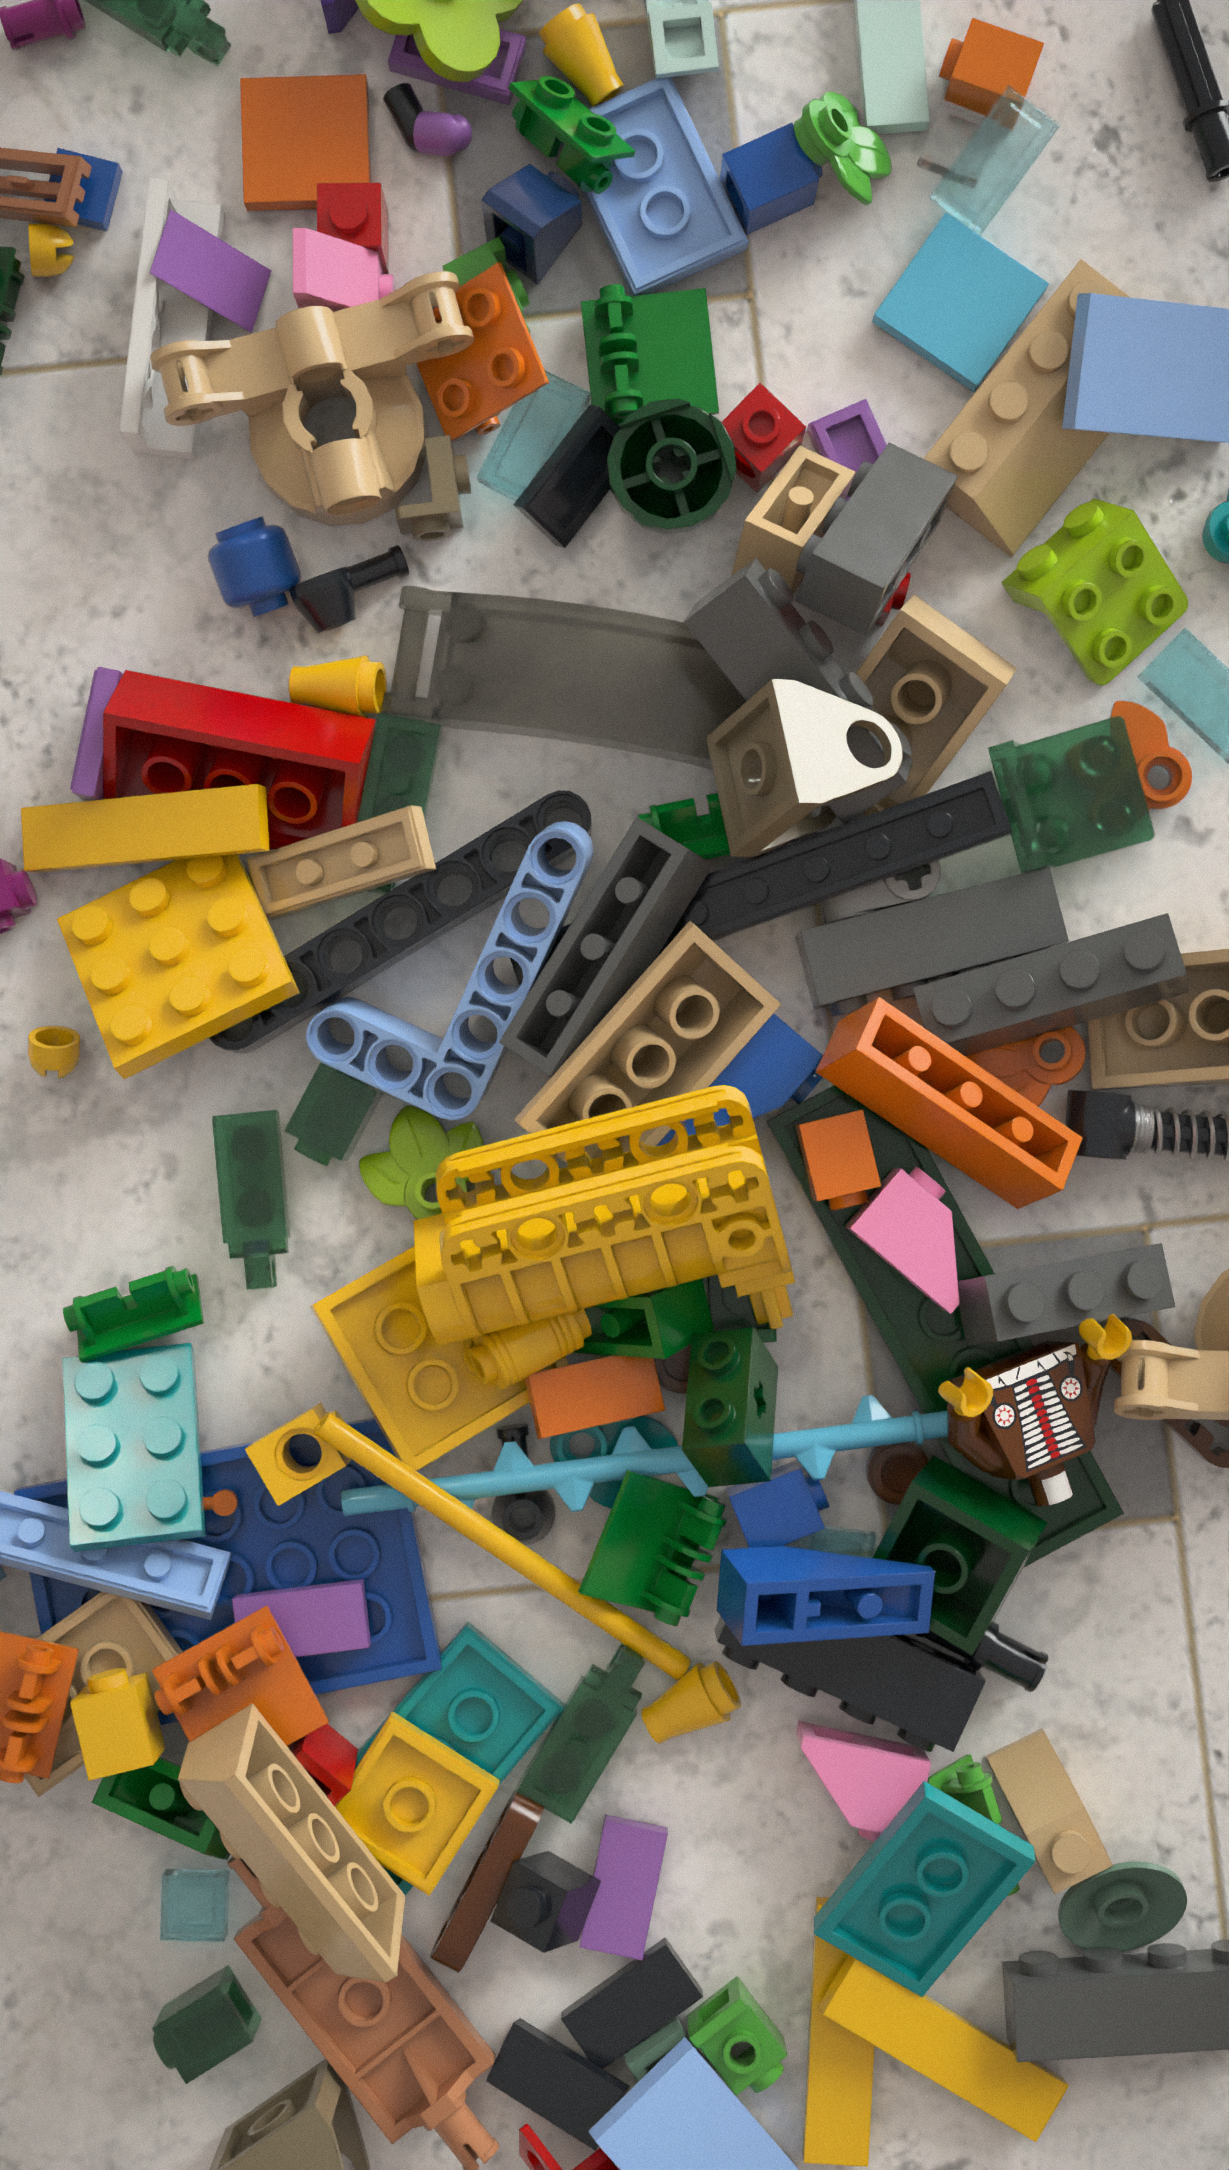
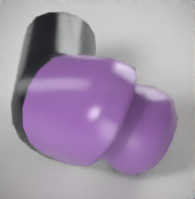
(426, 130)

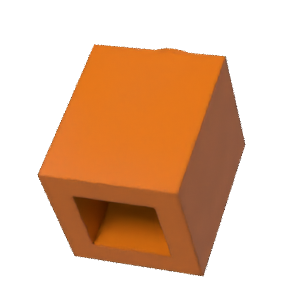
(987, 64)
(838, 1159)

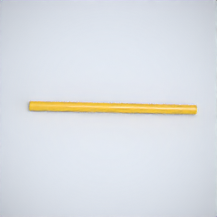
(500, 1544)

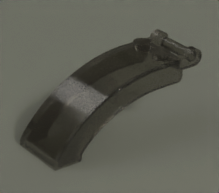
(561, 674)

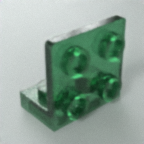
(1072, 795)

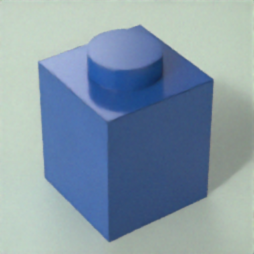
(769, 179)
(779, 1509)

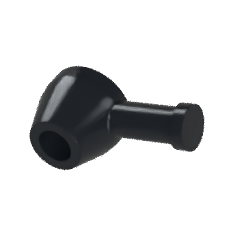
(330, 597)
(538, 1502)

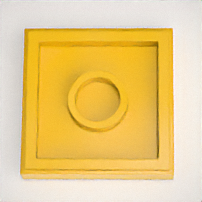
(415, 1802)

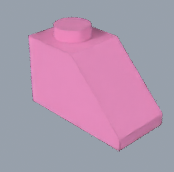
(335, 272)
(912, 1233)
(864, 1773)

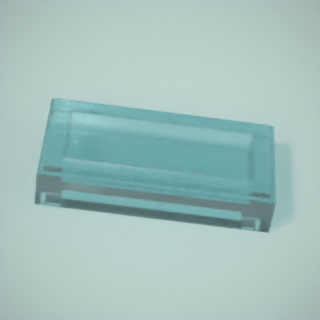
(994, 160)
(532, 435)
(1194, 688)

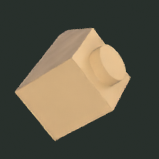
(791, 513)
(1049, 1811)

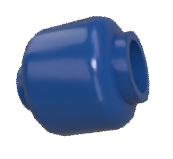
(254, 566)

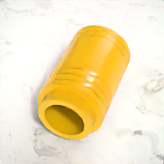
(527, 1348)

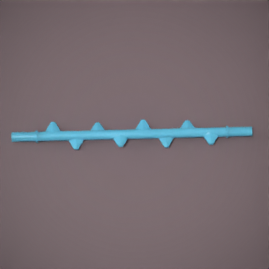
(576, 1478)

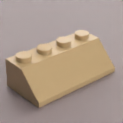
(1010, 433)
(658, 1040)
(296, 1845)

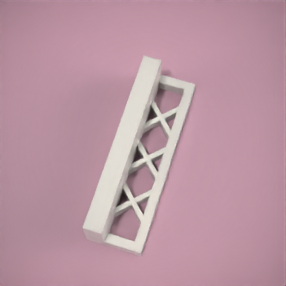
(161, 318)

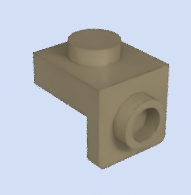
(448, 481)

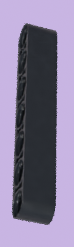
(433, 918)

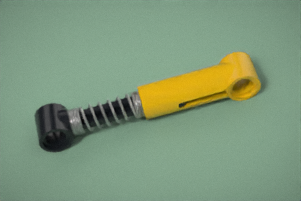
(1116, 1126)

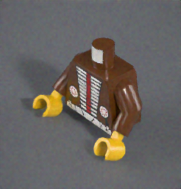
(1034, 1408)

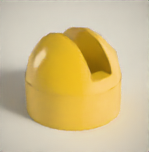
(43, 246)
(53, 1050)

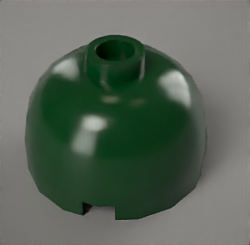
(671, 466)

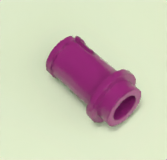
(41, 20)

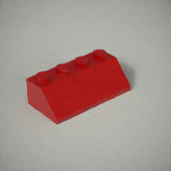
(199, 737)

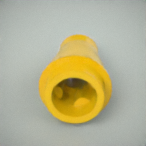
(581, 54)
(340, 686)
(694, 1702)

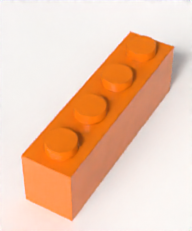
(949, 1104)

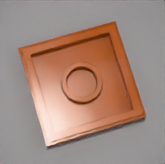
(302, 135)

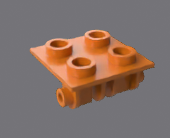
(494, 370)
(235, 1669)
(32, 1703)

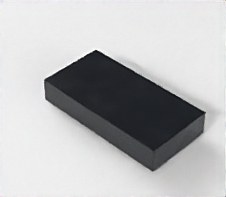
(571, 479)
(631, 2004)
(554, 2081)

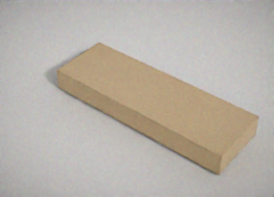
(342, 862)

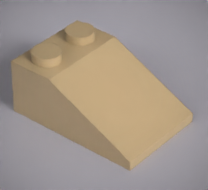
(933, 687)
(1171, 1039)

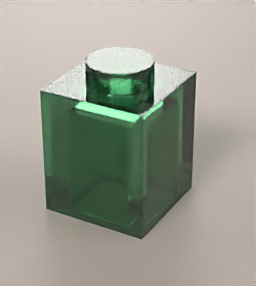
(332, 1115)
(205, 2025)

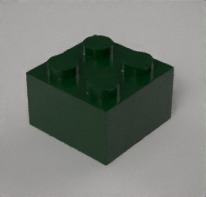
(969, 1540)

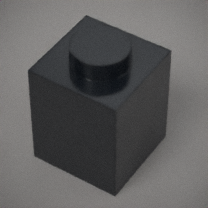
(545, 1901)

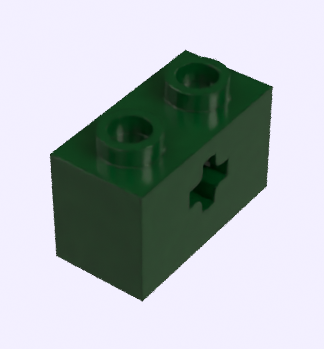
(730, 1407)

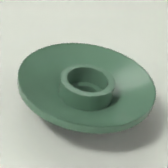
(1123, 1906)

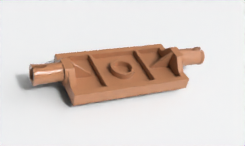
(392, 2043)

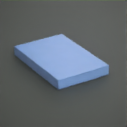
(666, 203)
(1149, 369)
(685, 2121)

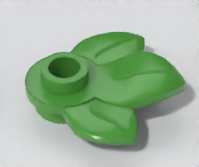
(833, 134)

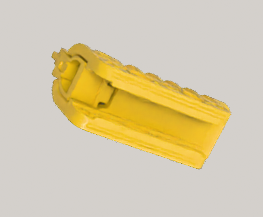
(603, 1222)

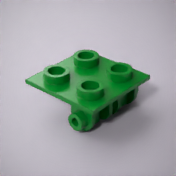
(648, 350)
(652, 1547)

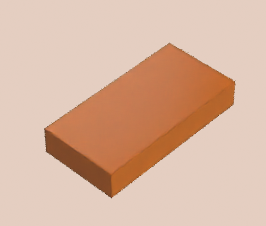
(593, 1394)

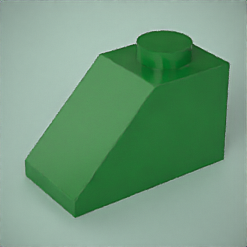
(649, 1323)
(155, 1801)

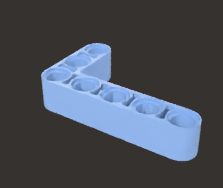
(483, 996)

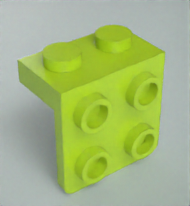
(1100, 587)

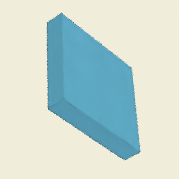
(960, 302)

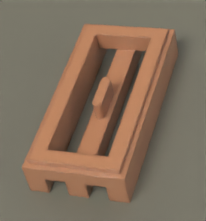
(66, 193)

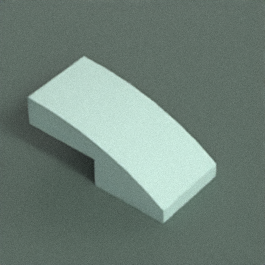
(681, 37)

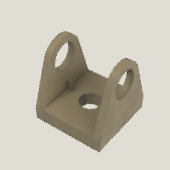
(786, 759)
(297, 2129)

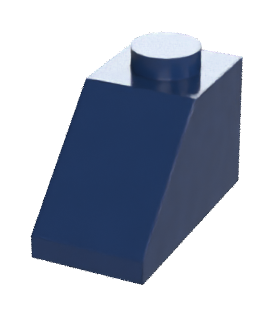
(533, 218)

